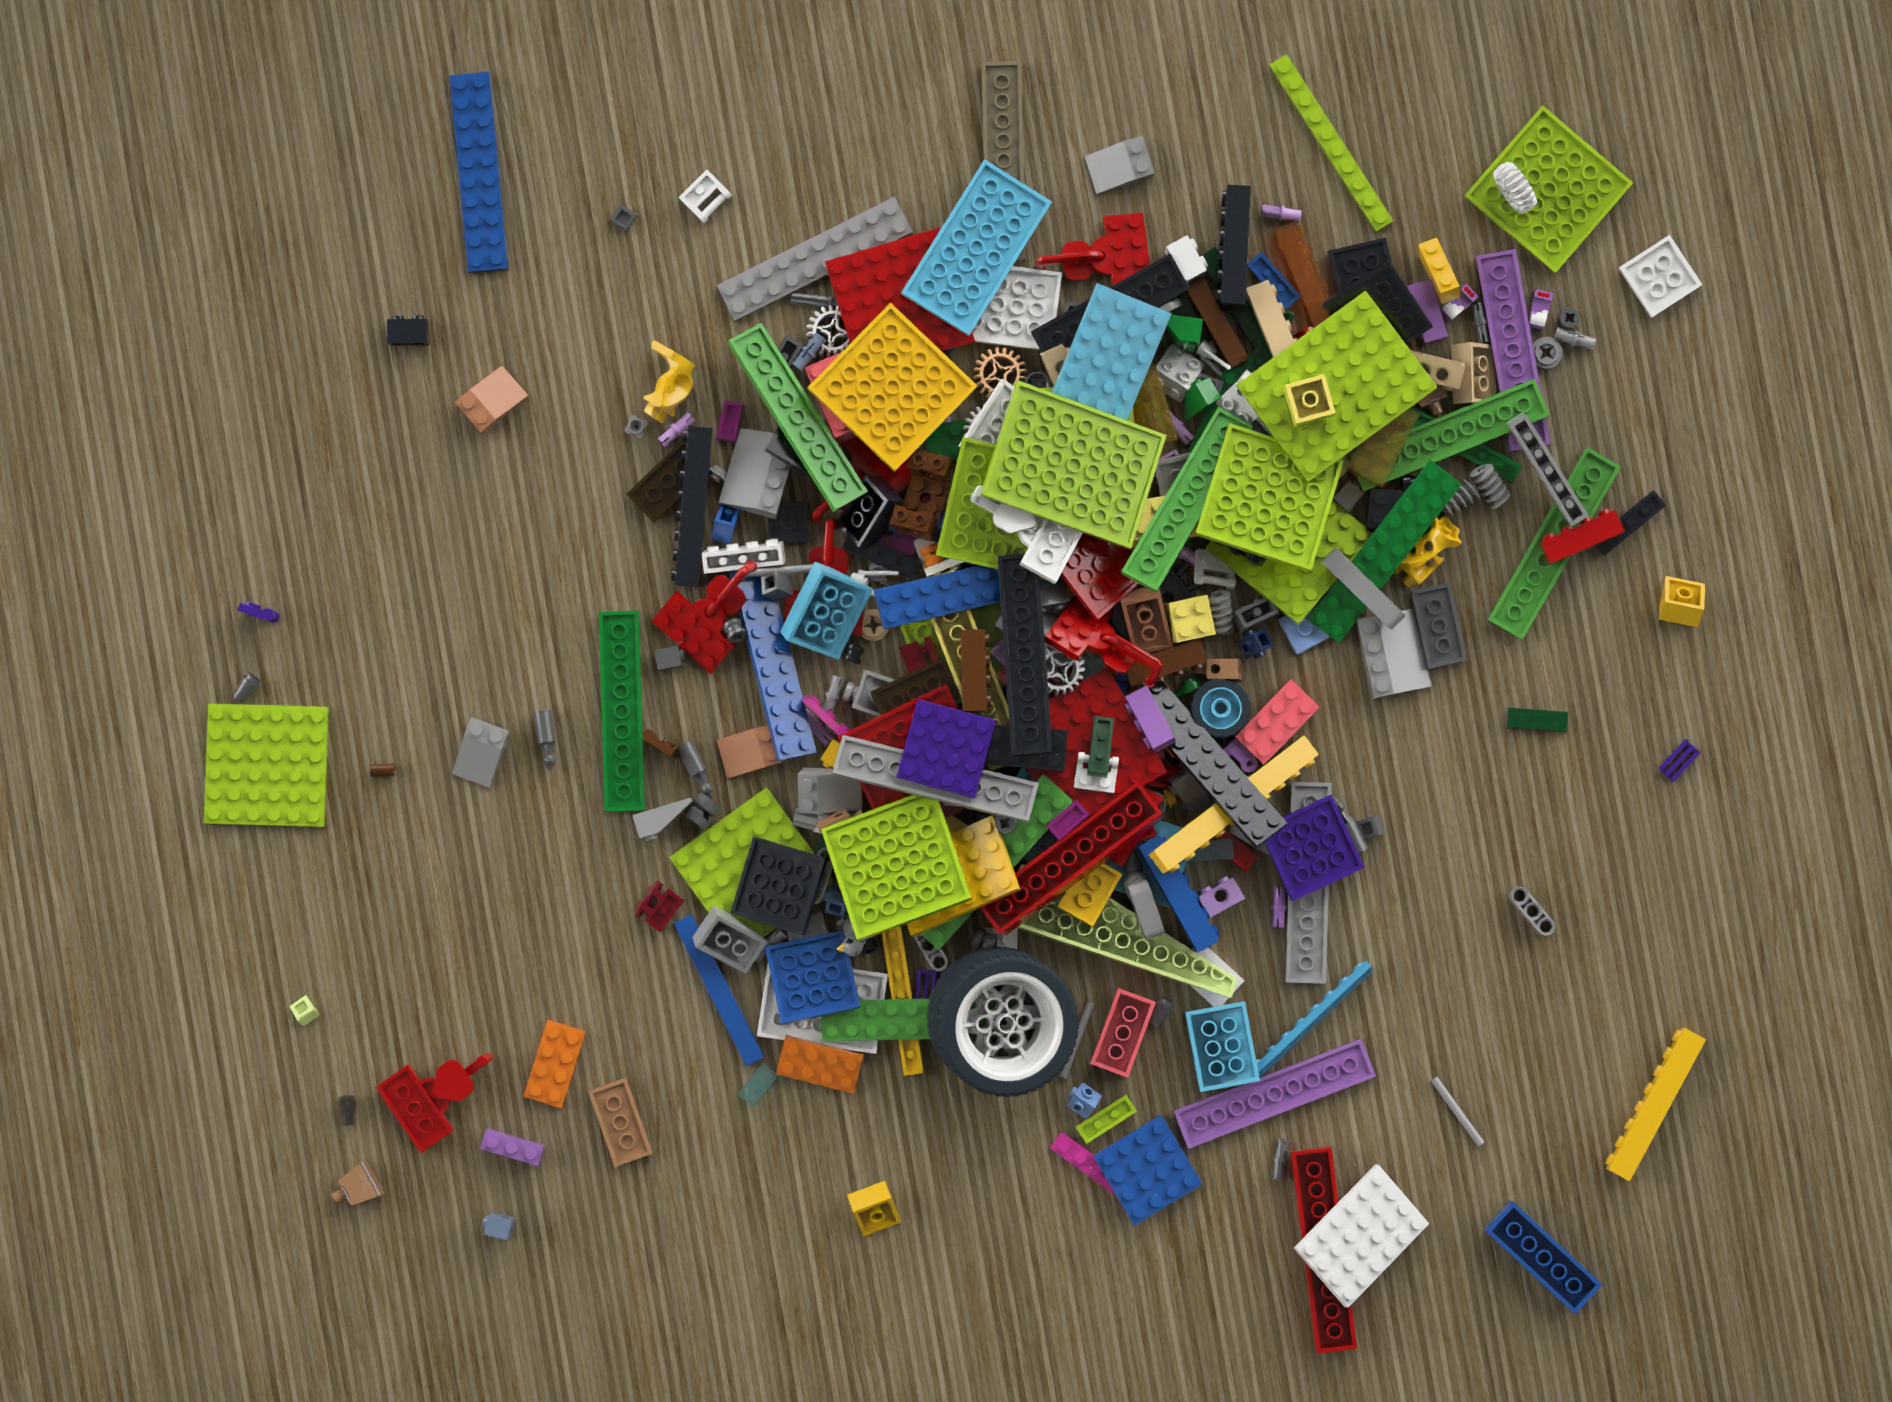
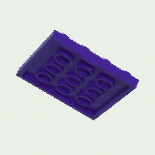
(946, 748)
(1313, 849)

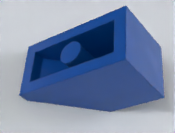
(725, 524)

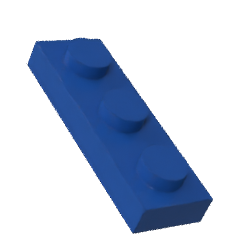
(1265, 270)

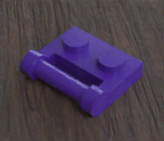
(254, 610)

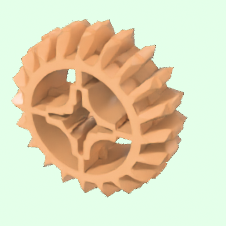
(1009, 369)

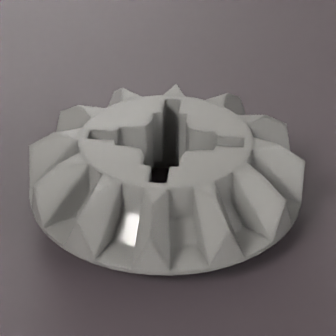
(1556, 352)

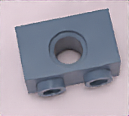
(498, 1225)

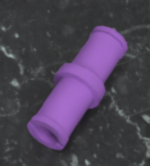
(1279, 907)

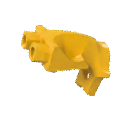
(671, 386)
(1441, 535)

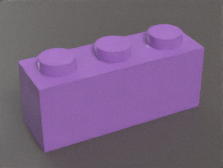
(1427, 299)
(1149, 719)
(512, 1147)

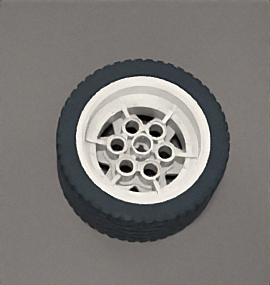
(1028, 1063)

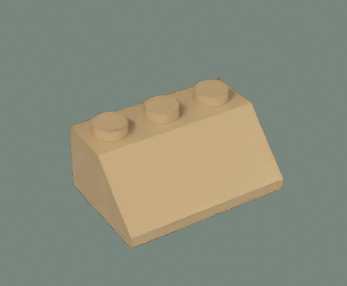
(1479, 373)

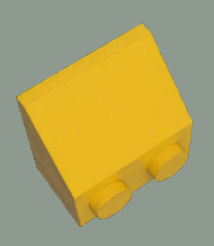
(1682, 601)
(874, 1208)

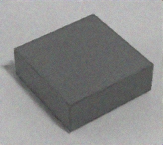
(623, 218)

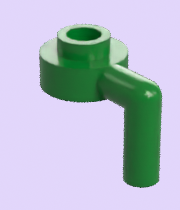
(1189, 686)

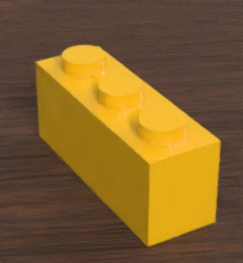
(1439, 271)

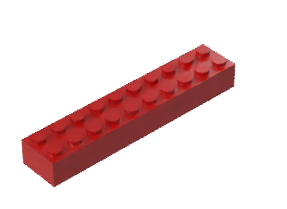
(1074, 857)
(1315, 1197)

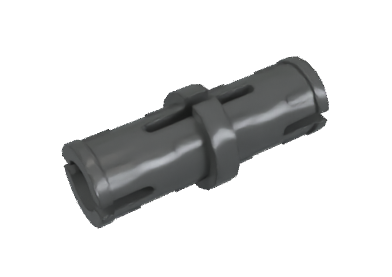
(1480, 323)
(1280, 1159)

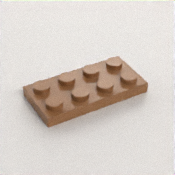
(620, 1122)

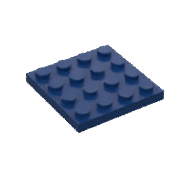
(812, 978)
(1147, 1170)

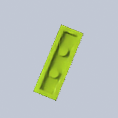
(1106, 1119)

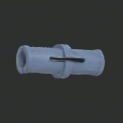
(808, 352)

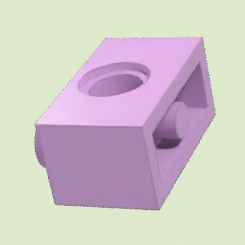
(1232, 893)

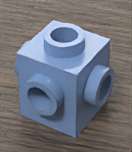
(834, 901)
(1083, 1100)

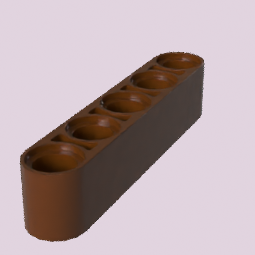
(1215, 323)

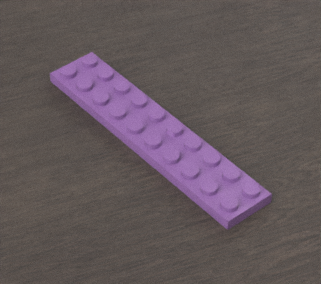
(1509, 327)
(1274, 1093)

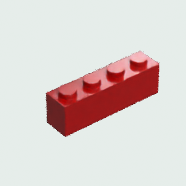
(1581, 537)

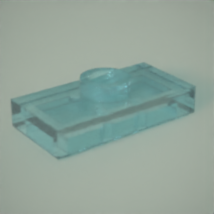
(758, 1084)

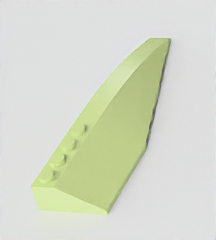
(1120, 939)

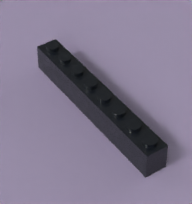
(693, 506)

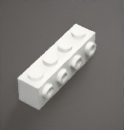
(737, 556)

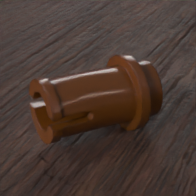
(382, 769)

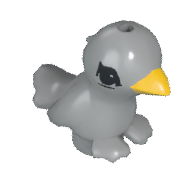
(850, 944)

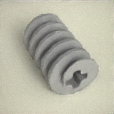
(1492, 484)
(1463, 494)
(1221, 612)

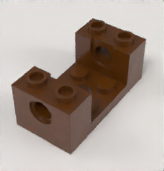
(930, 476)

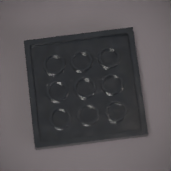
(1391, 297)
(779, 885)

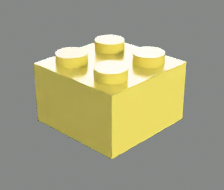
(1309, 400)
(1189, 618)

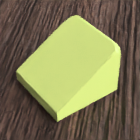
(304, 1011)

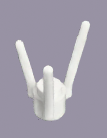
(1208, 352)
(860, 576)

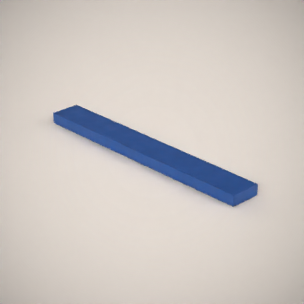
(720, 993)

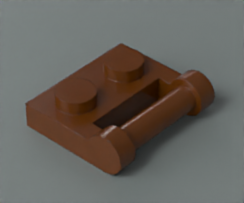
(665, 745)

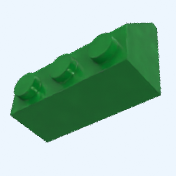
(1185, 332)

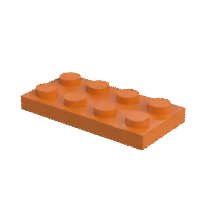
(554, 1063)
(819, 1064)

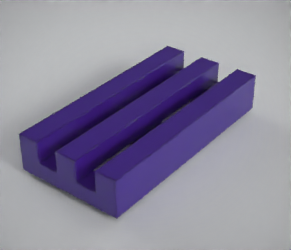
(1679, 760)
(926, 972)

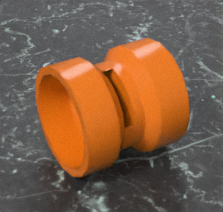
(933, 559)

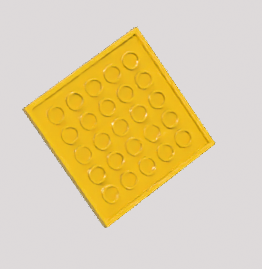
(892, 387)

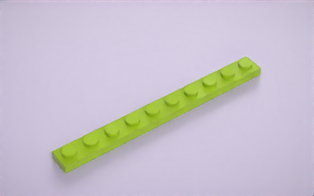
(1331, 143)

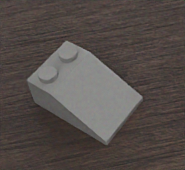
(1120, 165)
(863, 699)
(480, 752)
(825, 793)
(658, 819)
(728, 940)

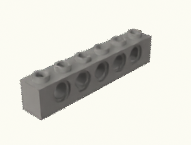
(1547, 469)

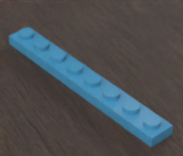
(1316, 1014)

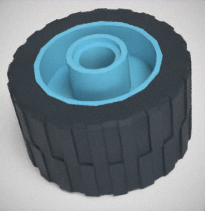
(1220, 708)

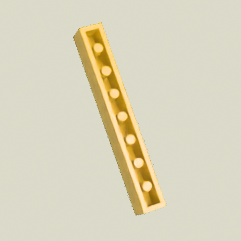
(1655, 1103)

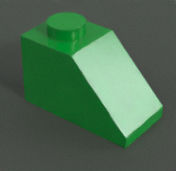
(1200, 397)

